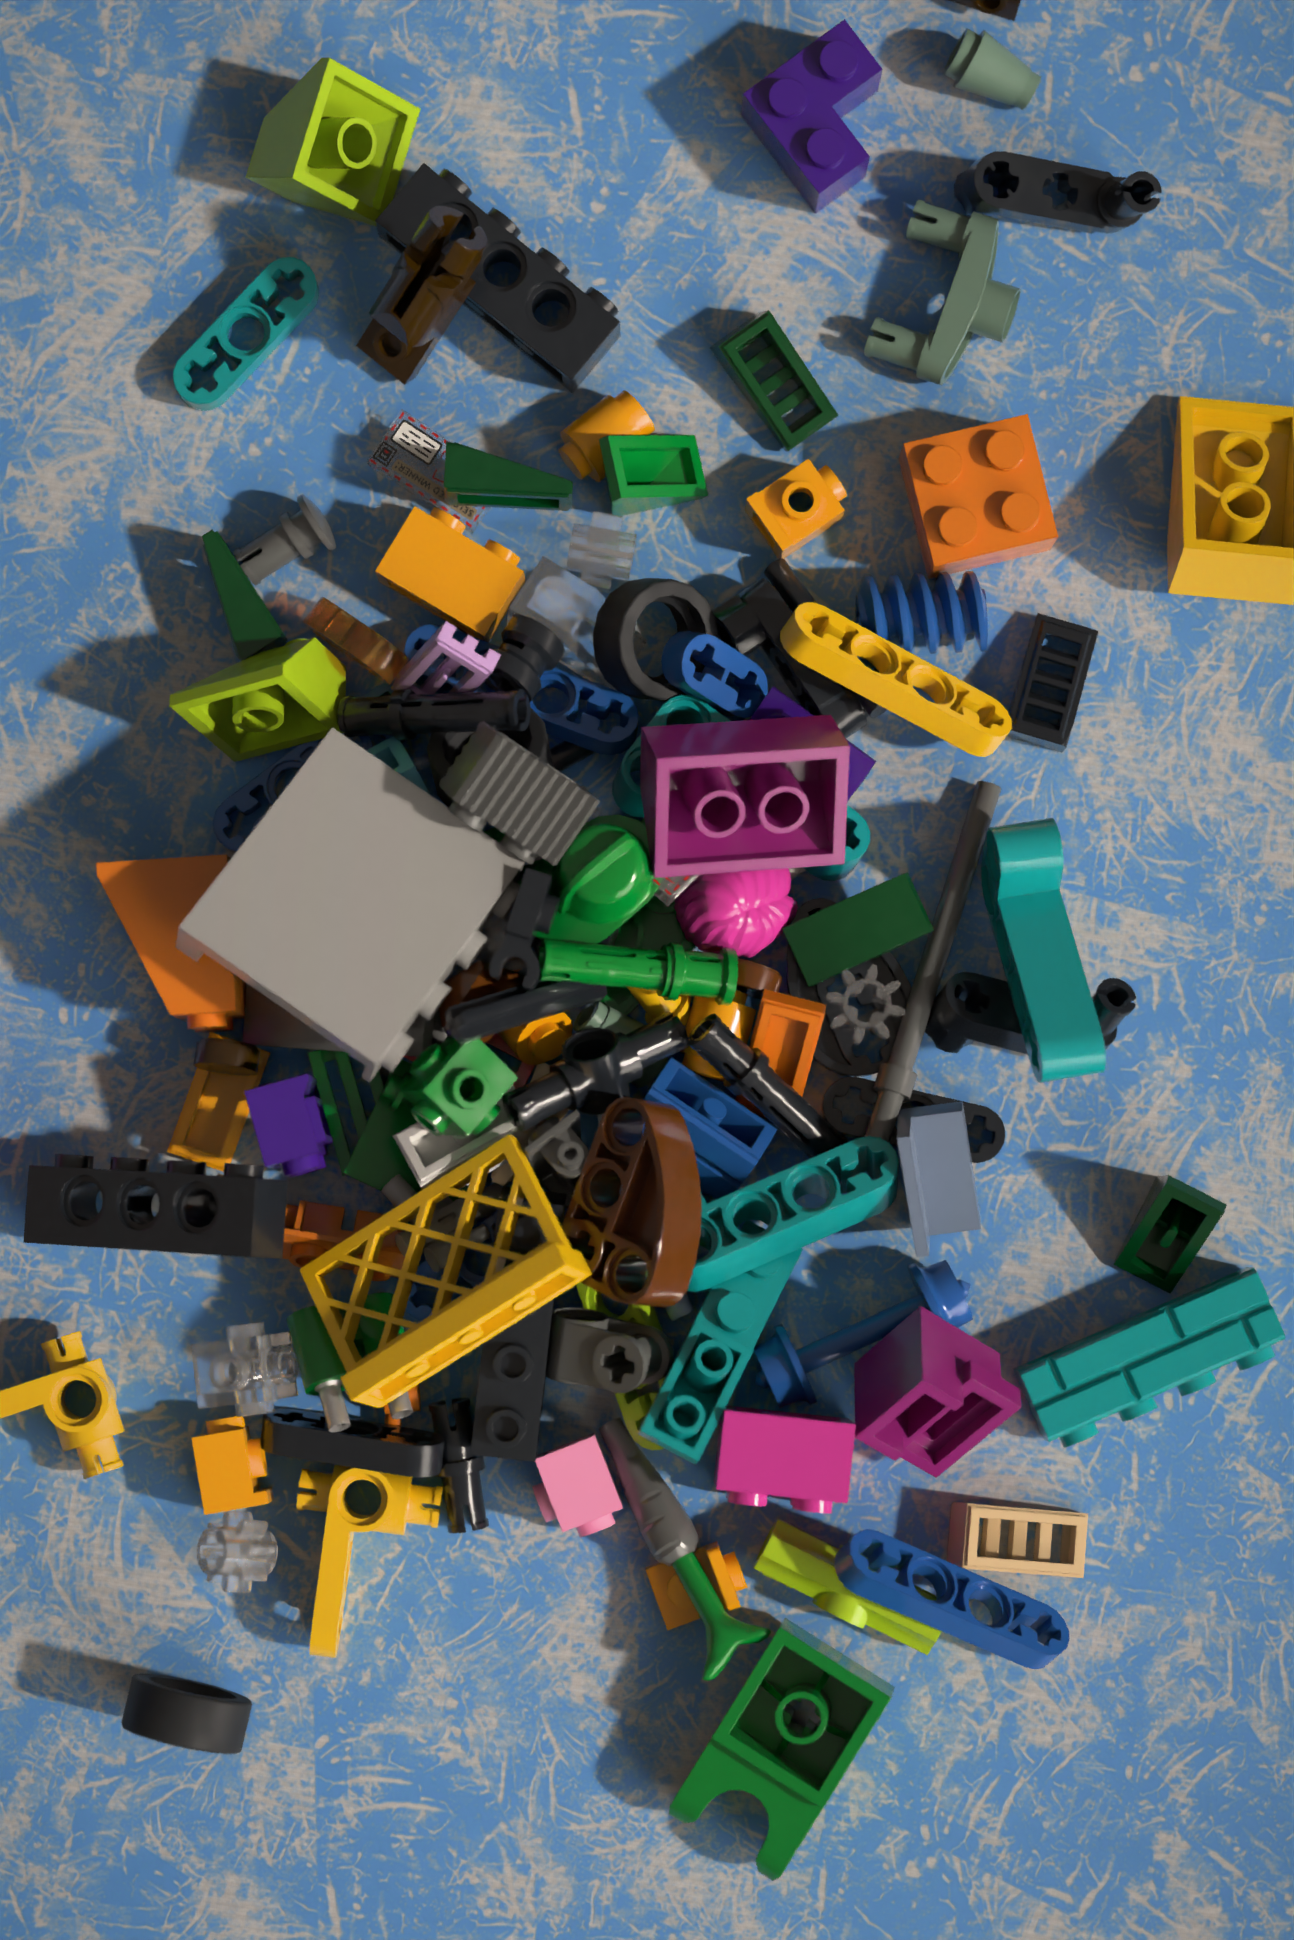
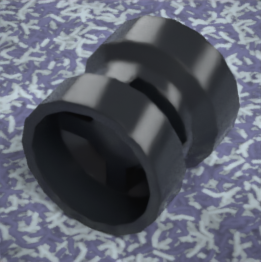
(525, 654)

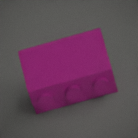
(744, 795)

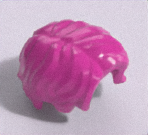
(736, 910)

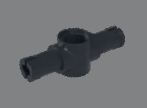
(594, 1070)

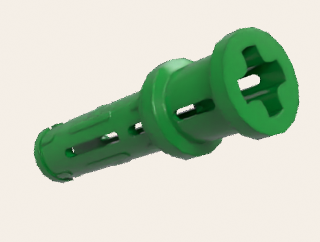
(666, 970)

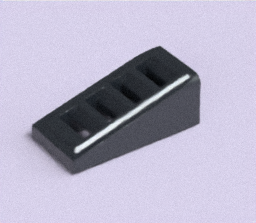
(1034, 730)

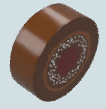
(755, 978)

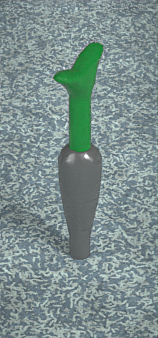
(674, 1542)

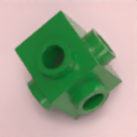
(457, 1087)

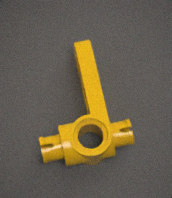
(89, 1434)
(399, 1505)

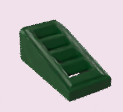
(756, 393)
(493, 481)
(246, 615)

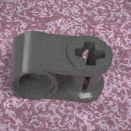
(605, 1351)

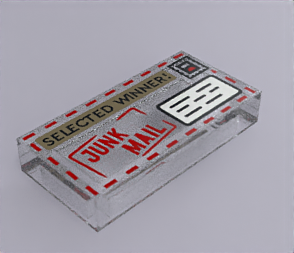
(415, 460)

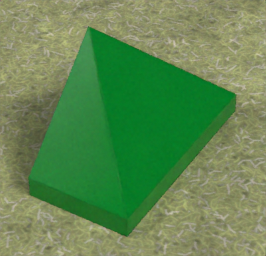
(651, 471)

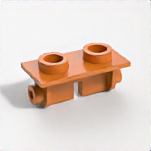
(317, 1228)

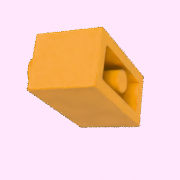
(451, 573)

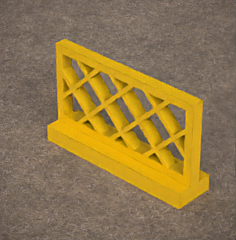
(456, 1325)

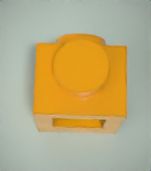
(786, 528)
(230, 1466)

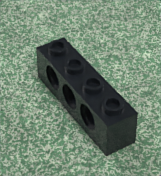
(564, 350)
(245, 1224)
(515, 1362)

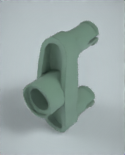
(972, 305)

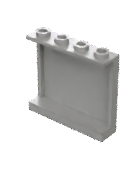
(354, 902)

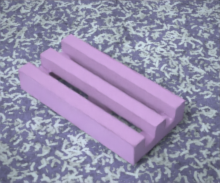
(458, 654)

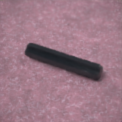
(517, 1007)

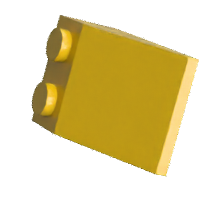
(1232, 501)

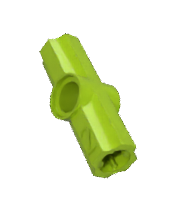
(809, 1567)

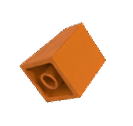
(151, 904)

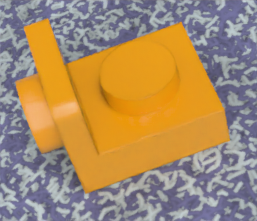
(674, 1601)

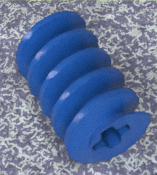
(924, 611)

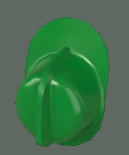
(600, 880)

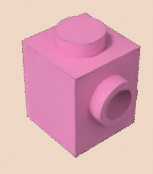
(577, 1487)

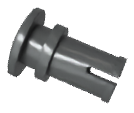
(286, 541)

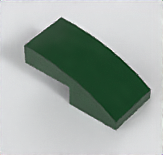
(858, 929)

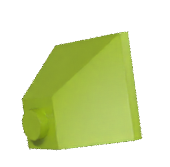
(335, 143)
(267, 700)

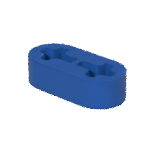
(719, 662)

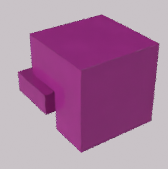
(930, 1393)

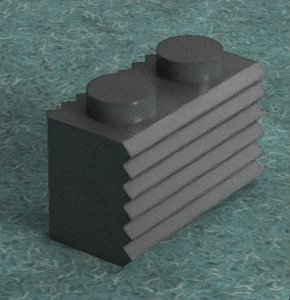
(518, 795)

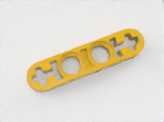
(960, 711)

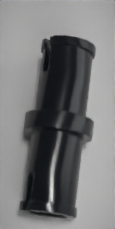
(459, 1469)

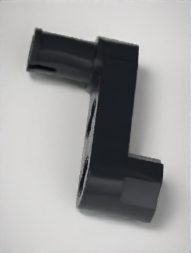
(1093, 201)
(755, 621)
(983, 1011)

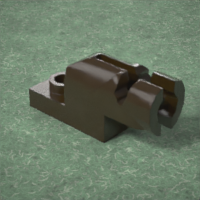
(422, 294)

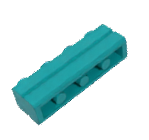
(1150, 1354)

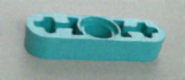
(289, 310)

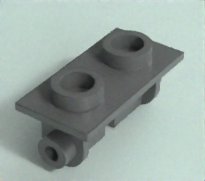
(558, 1154)

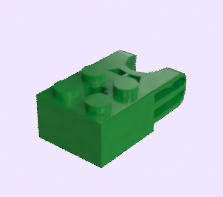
(773, 1757)

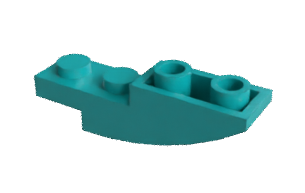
(715, 1356)

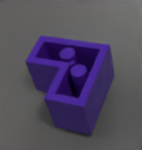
(801, 110)

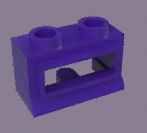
(290, 1125)

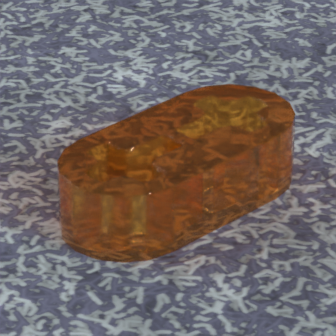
(355, 640)

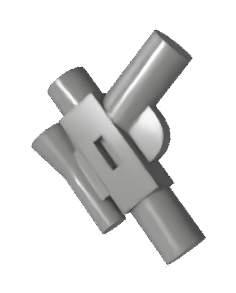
(443, 1221)

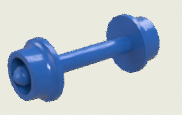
(786, 1368)

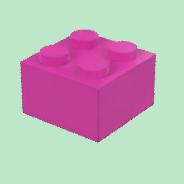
(785, 1457)

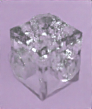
(245, 1370)

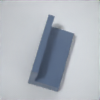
(937, 1172)

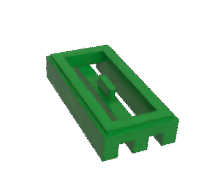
(318, 1063)

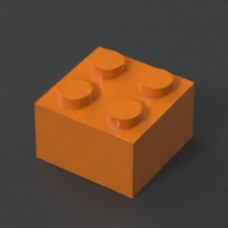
(978, 496)

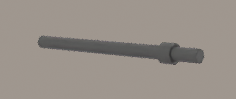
(896, 1078)

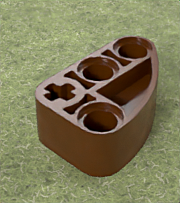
(655, 1216)

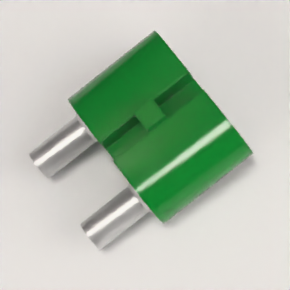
(322, 1366)

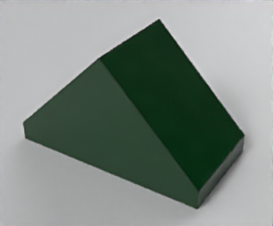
(1168, 1232)

